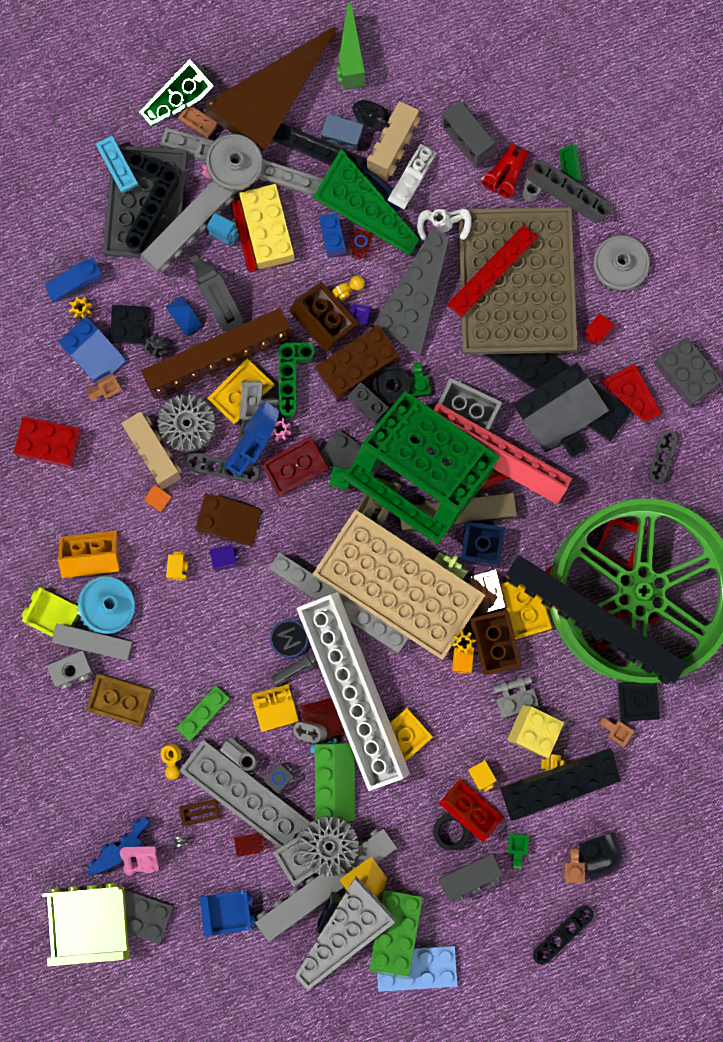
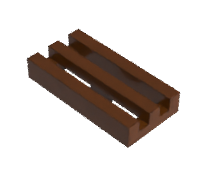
(215, 809)

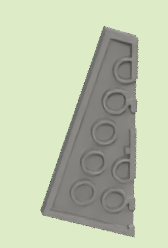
(350, 928)

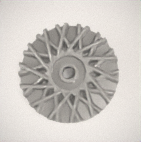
(233, 175)
(613, 273)
(186, 437)
(323, 831)

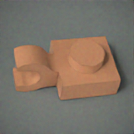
(106, 386)
(618, 733)
(574, 870)

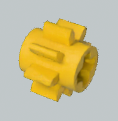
(75, 308)
(468, 645)
(553, 762)

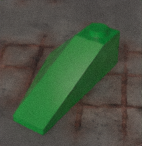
(181, 91)

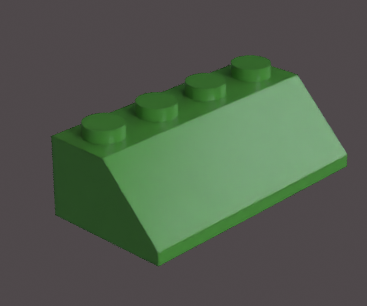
(334, 780)

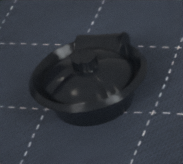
(370, 113)

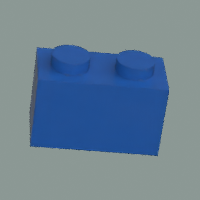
(332, 235)

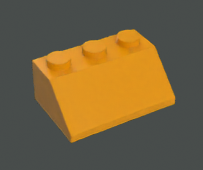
(88, 554)

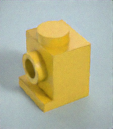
(177, 566)

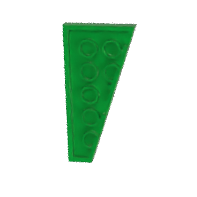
(356, 199)

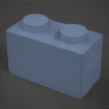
(342, 131)

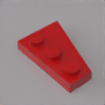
(633, 392)

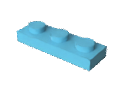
(117, 164)

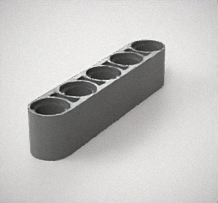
(559, 190)

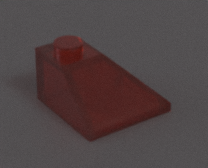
(323, 713)

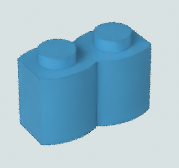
(222, 229)

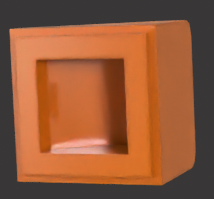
(157, 498)

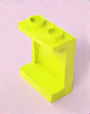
(48, 610)

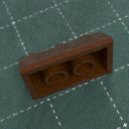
(323, 316)
(496, 643)

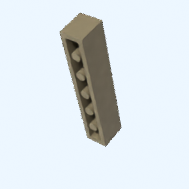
(480, 509)

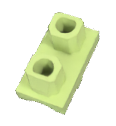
(451, 565)

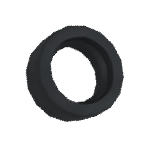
(448, 846)

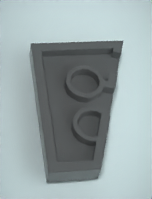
(342, 452)

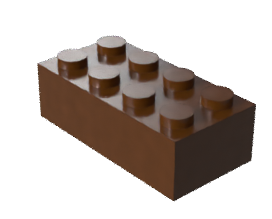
(357, 362)

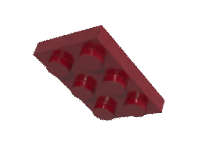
(295, 466)

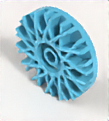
(93, 610)

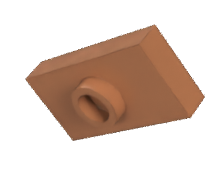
(198, 121)

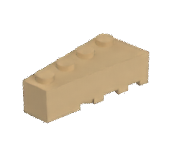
(393, 140)
(151, 450)

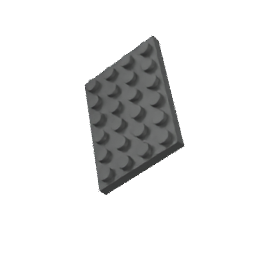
(125, 207)

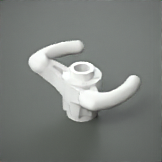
(443, 221)

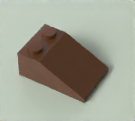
(228, 520)

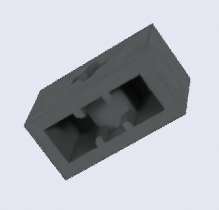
(368, 403)

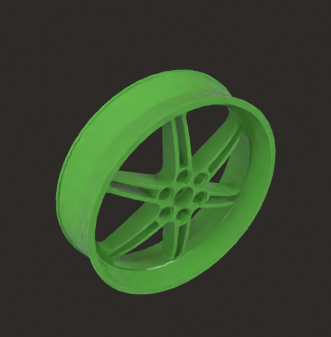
(711, 549)

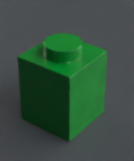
(337, 481)

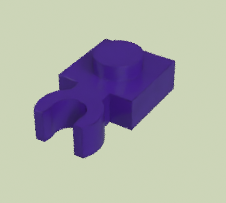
(360, 313)

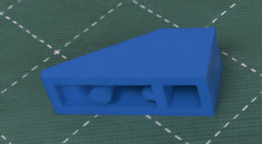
(74, 280)

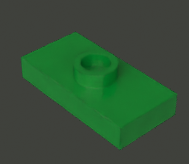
(570, 162)

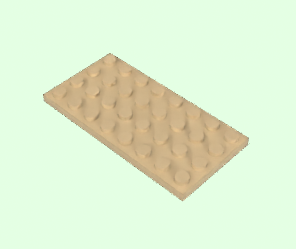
(398, 584)

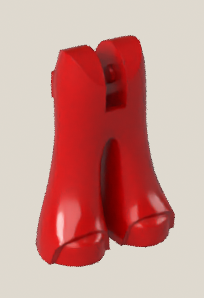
(492, 178)

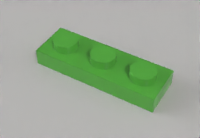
(203, 713)

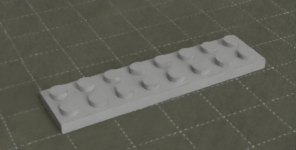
(243, 795)

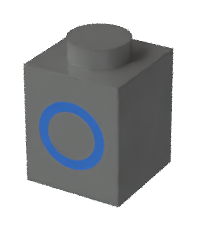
(279, 777)

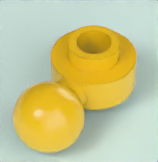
(343, 290)
(172, 770)

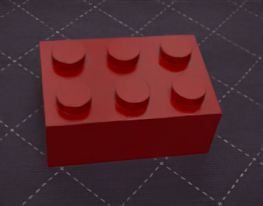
(47, 442)

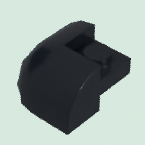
(601, 855)

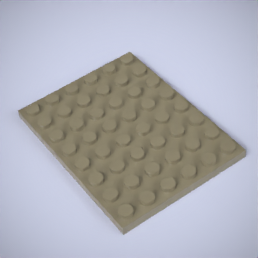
(535, 298)

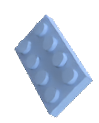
(429, 969)

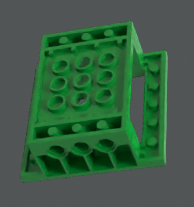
(450, 485)

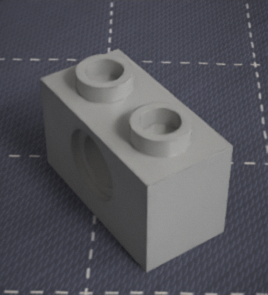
(58, 670)

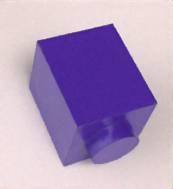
(224, 557)

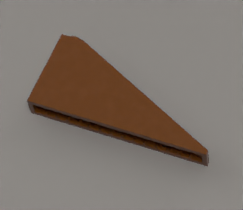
(263, 99)

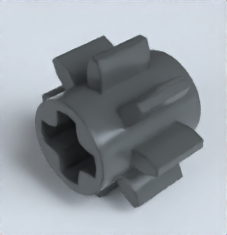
(156, 346)

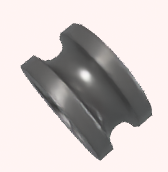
(181, 841)

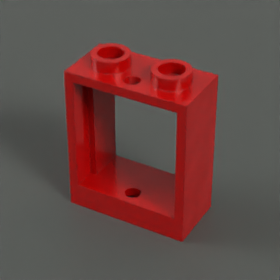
(619, 522)

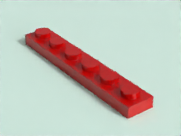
(492, 271)

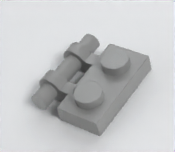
(512, 704)

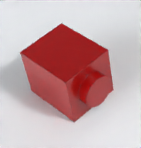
(598, 330)

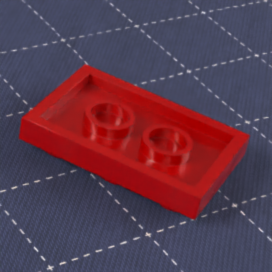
(471, 810)

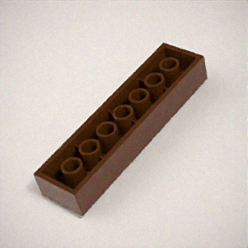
(217, 353)

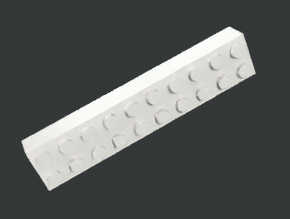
(353, 691)

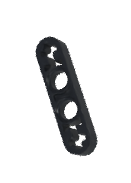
(560, 932)

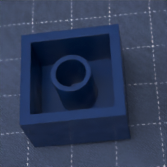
(482, 544)

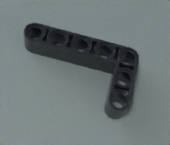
(152, 200)

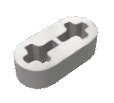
(310, 736)

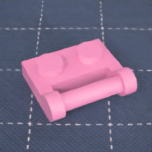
(146, 859)

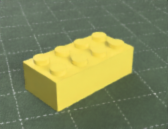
(267, 226)

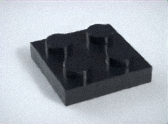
(129, 324)
(638, 701)

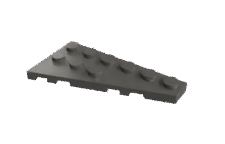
(412, 302)

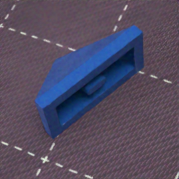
(184, 316)

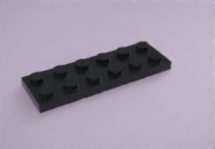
(560, 784)

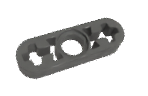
(672, 445)

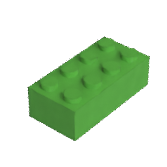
(395, 946)

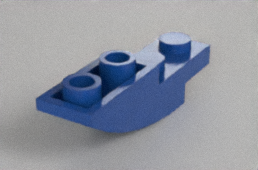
(255, 438)
(111, 852)

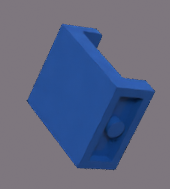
(227, 913)

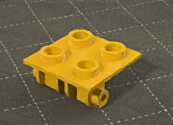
(274, 708)

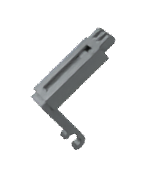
(216, 294)

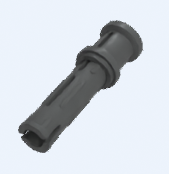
(307, 662)

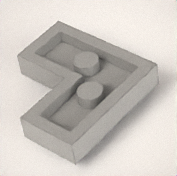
(251, 399)

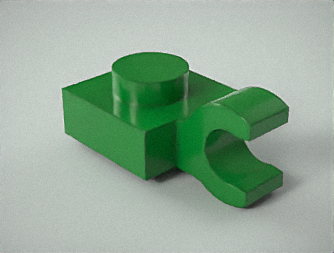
(420, 383)
(517, 846)

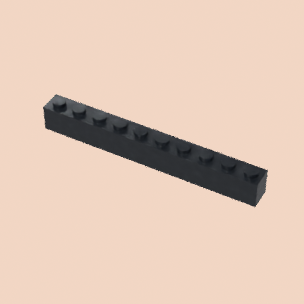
(596, 620)

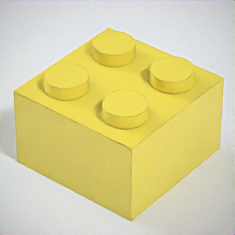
(535, 731)

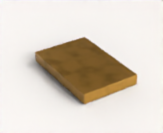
(119, 700)

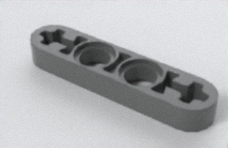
(222, 471)

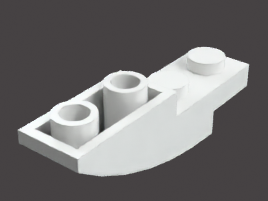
(412, 176)

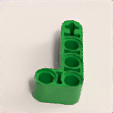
(291, 380)

